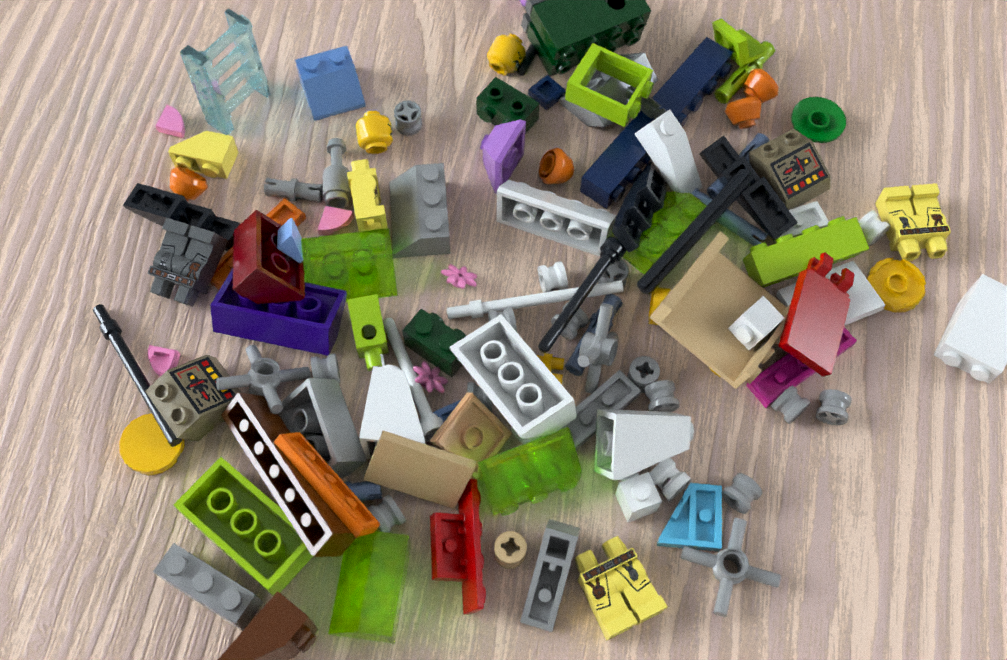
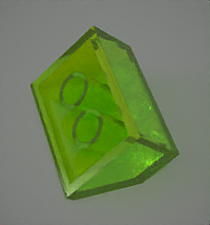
(666, 227)
(352, 262)
(529, 472)
(371, 587)

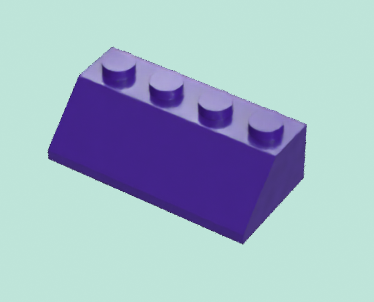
(299, 325)

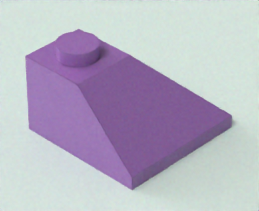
(503, 151)

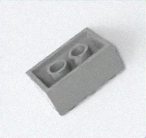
(608, 87)
(419, 212)
(322, 417)

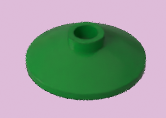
(819, 111)

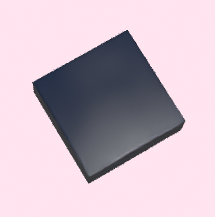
(546, 92)

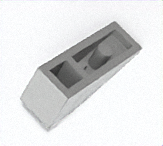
(550, 575)

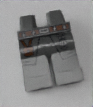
(187, 260)

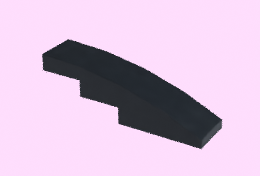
(758, 198)
(160, 204)
(639, 206)

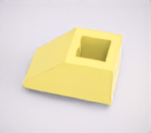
(206, 154)

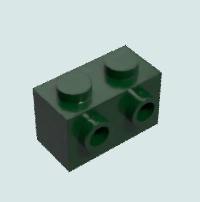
(503, 104)
(432, 341)

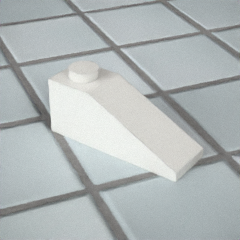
(671, 153)

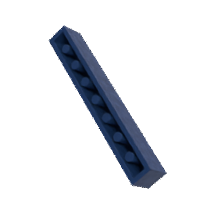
(681, 94)

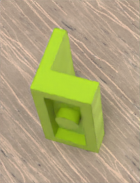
(743, 45)

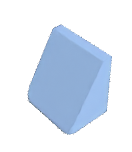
(290, 240)

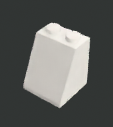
(978, 331)
(389, 409)
(638, 439)

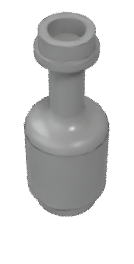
(335, 181)

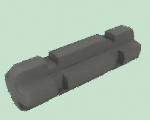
(649, 105)

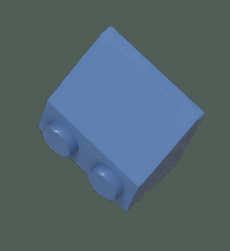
(330, 83)

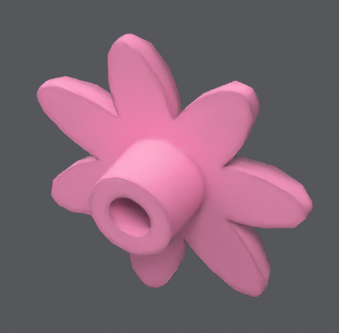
(460, 277)
(429, 378)

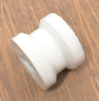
(873, 227)
(552, 277)

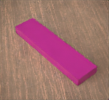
(788, 372)

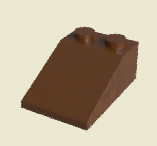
(274, 633)

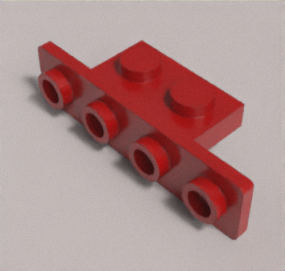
(457, 548)

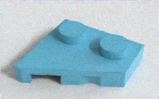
(696, 520)

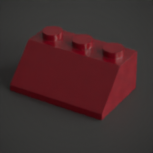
(260, 268)

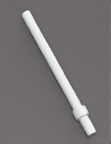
(478, 308)

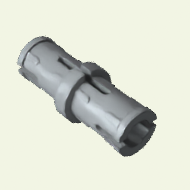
(293, 189)

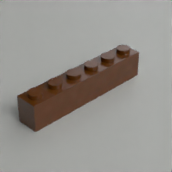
(308, 513)

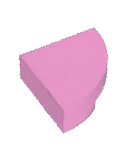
(171, 122)
(334, 219)
(162, 359)

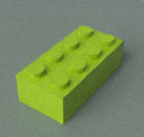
(245, 526)

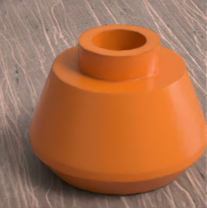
(760, 85)
(744, 112)
(555, 167)
(187, 183)

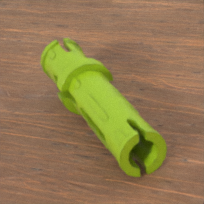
(738, 78)

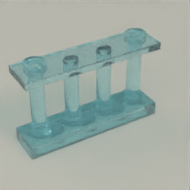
(206, 79)

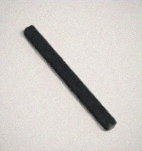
(695, 231)

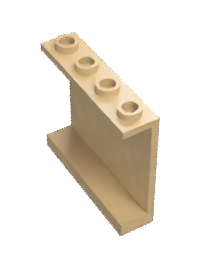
(707, 304)

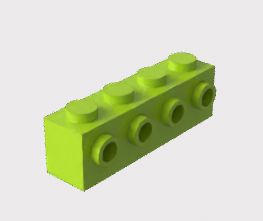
(791, 254)

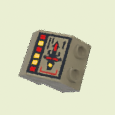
(791, 168)
(190, 397)

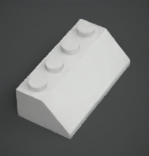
(553, 216)
(515, 379)

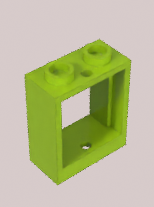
(617, 67)

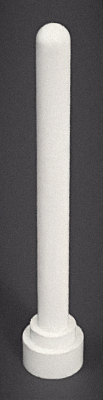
(429, 421)

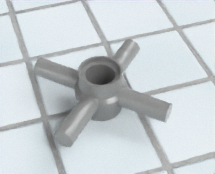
(598, 348)
(263, 378)
(725, 578)

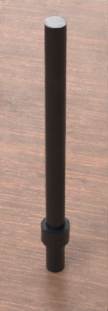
(112, 332)

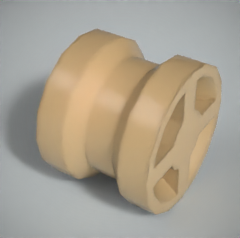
(509, 557)

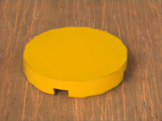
(897, 284)
(146, 447)

